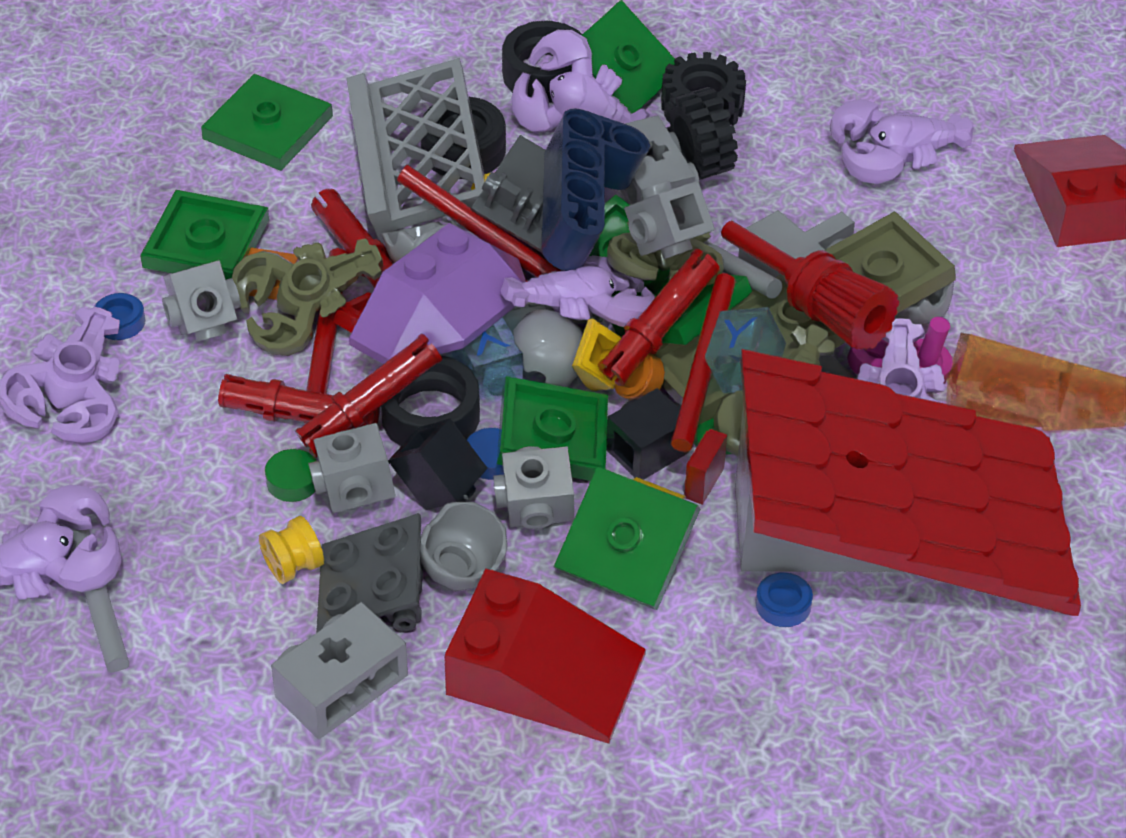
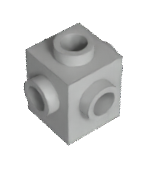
(668, 218)
(182, 306)
(352, 468)
(536, 487)

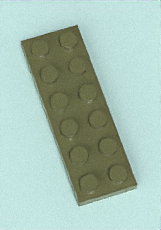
(883, 251)

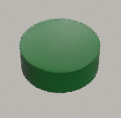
(289, 475)

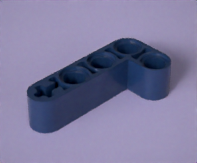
(578, 165)

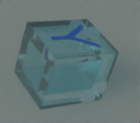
(737, 330)
(492, 358)

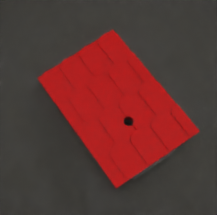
(895, 483)

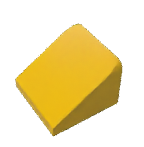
(593, 347)

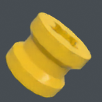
(291, 549)

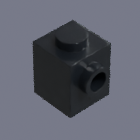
(642, 434)
(438, 465)

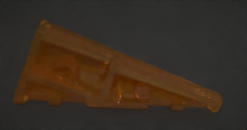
(1033, 387)

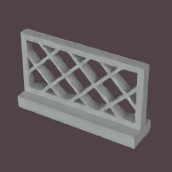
(375, 145)

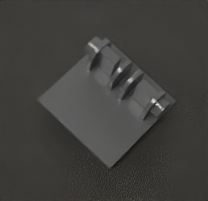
(515, 193)
(374, 569)

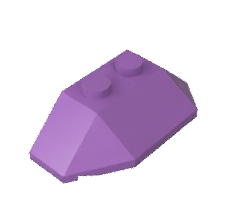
(438, 289)

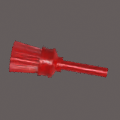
(826, 289)

